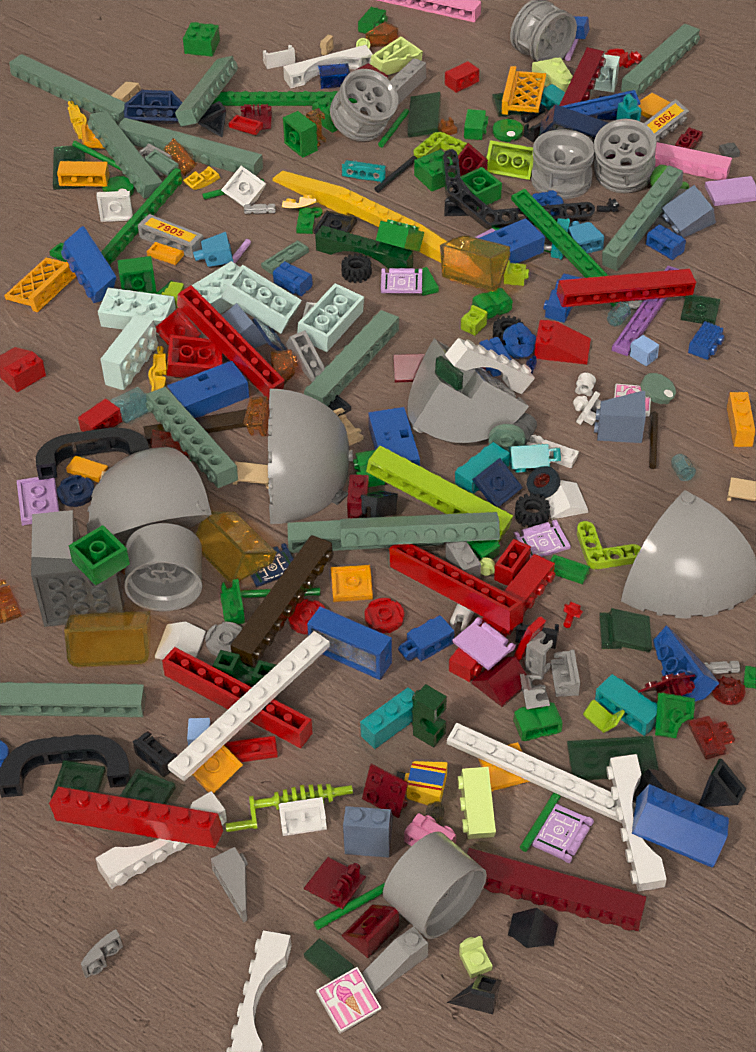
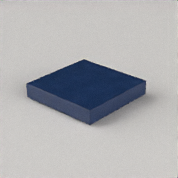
(497, 483)

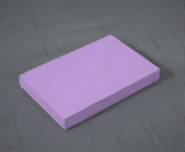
(731, 190)
(36, 497)

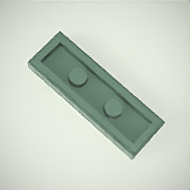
(288, 254)

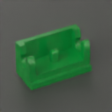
(232, 603)

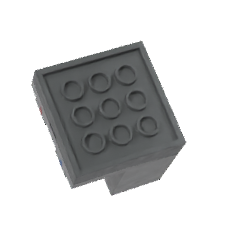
(58, 582)

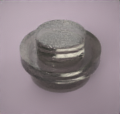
(435, 810)

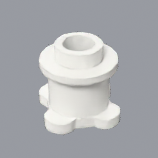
(585, 384)

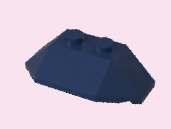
(153, 107)

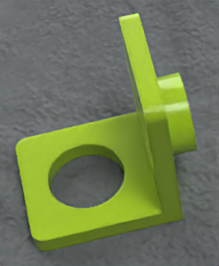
(601, 717)

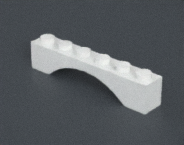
(301, 72)
(468, 356)
(125, 862)
(646, 865)
(271, 958)

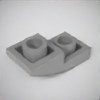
(95, 959)

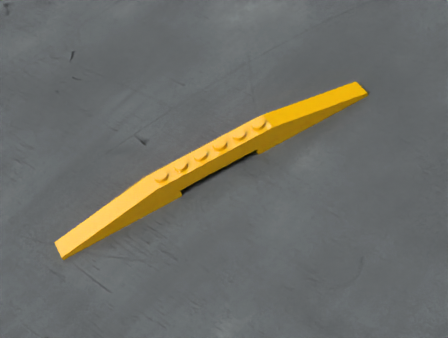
(348, 202)

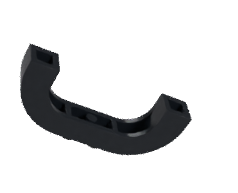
(86, 443)
(67, 748)

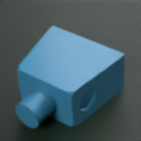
(587, 236)
(215, 250)

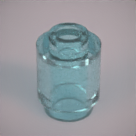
(618, 314)
(683, 467)

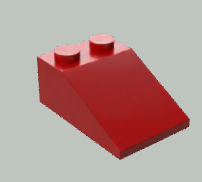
(561, 343)
(191, 356)
(21, 368)

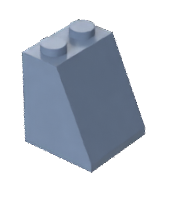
(689, 212)
(244, 326)
(621, 418)
(367, 831)

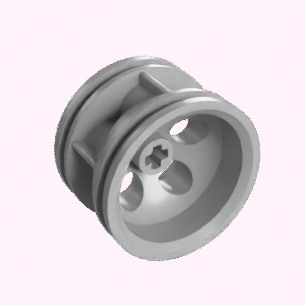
(543, 31)
(369, 90)
(624, 139)
(563, 163)

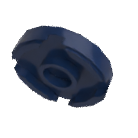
(75, 491)

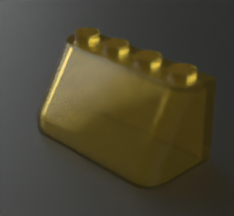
(474, 262)
(233, 546)
(108, 638)

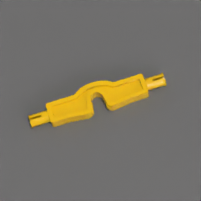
(76, 118)
(158, 369)

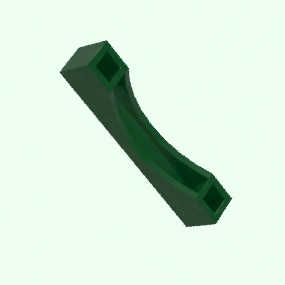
(333, 241)

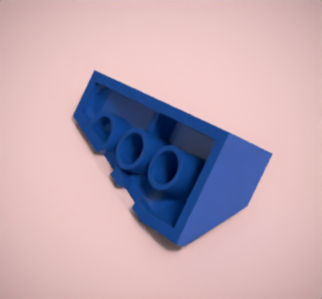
(679, 658)

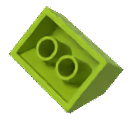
(510, 160)

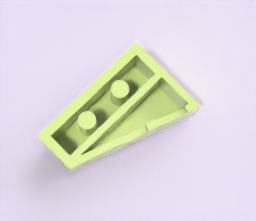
(395, 56)
(555, 71)
(477, 803)

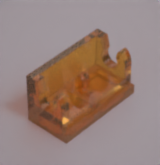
(315, 116)
(181, 156)
(257, 415)
(8, 606)

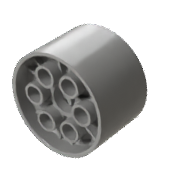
(163, 567)
(434, 884)

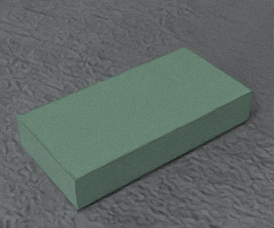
(161, 162)

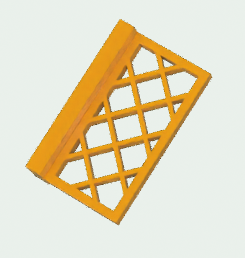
(512, 90)
(46, 289)

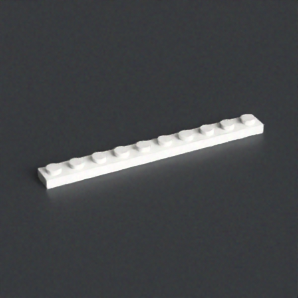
(248, 706)
(534, 770)

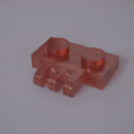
(711, 736)

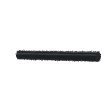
(395, 174)

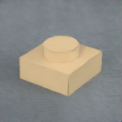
(326, 45)

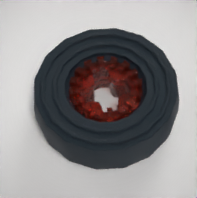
(541, 474)

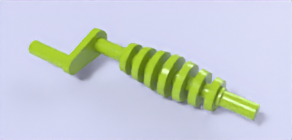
(275, 800)

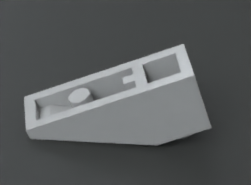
(306, 355)
(231, 873)
(396, 960)

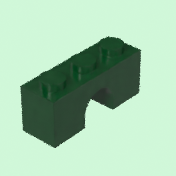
(233, 666)
(426, 711)

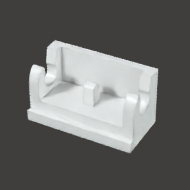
(279, 58)
(302, 816)

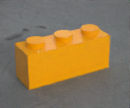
(83, 173)
(740, 419)

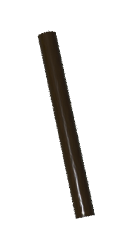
(653, 440)

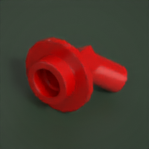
(635, 58)
(572, 610)

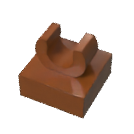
(447, 127)

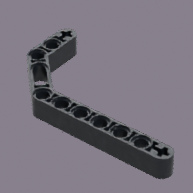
(496, 215)

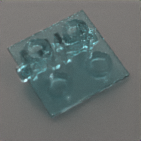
(131, 404)

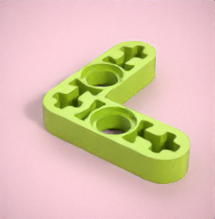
(437, 141)
(599, 553)

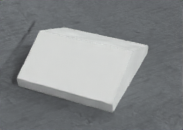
(244, 187)
(566, 501)
(182, 636)

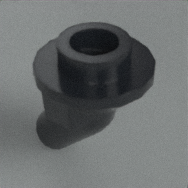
(612, 205)

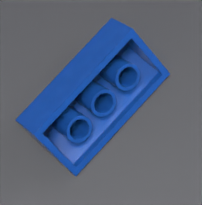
(88, 264)
(679, 825)

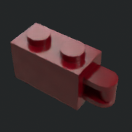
(357, 486)

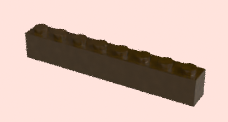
(282, 600)

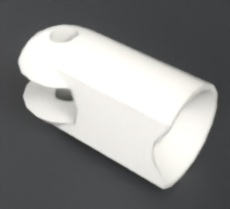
(462, 615)

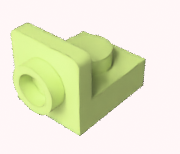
(474, 956)

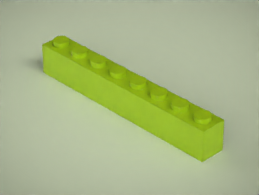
(430, 487)

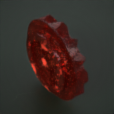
(729, 697)

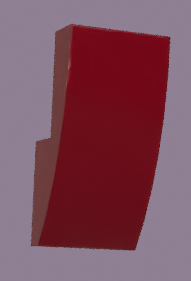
(689, 139)

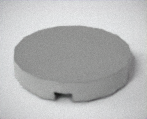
(221, 637)

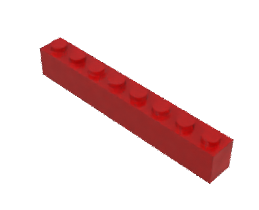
(626, 287)
(229, 341)
(457, 585)
(525, 587)
(227, 691)
(136, 817)

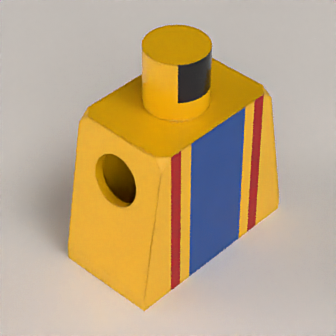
(425, 781)

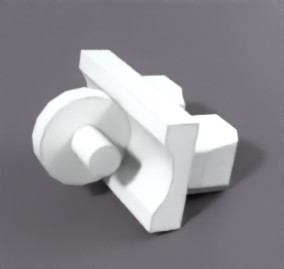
(581, 403)

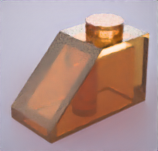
(382, 35)
(284, 363)

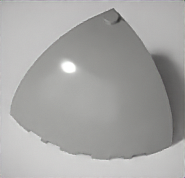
(460, 414)
(305, 456)
(148, 490)
(691, 563)

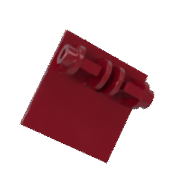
(263, 115)
(671, 684)
(385, 790)
(335, 882)

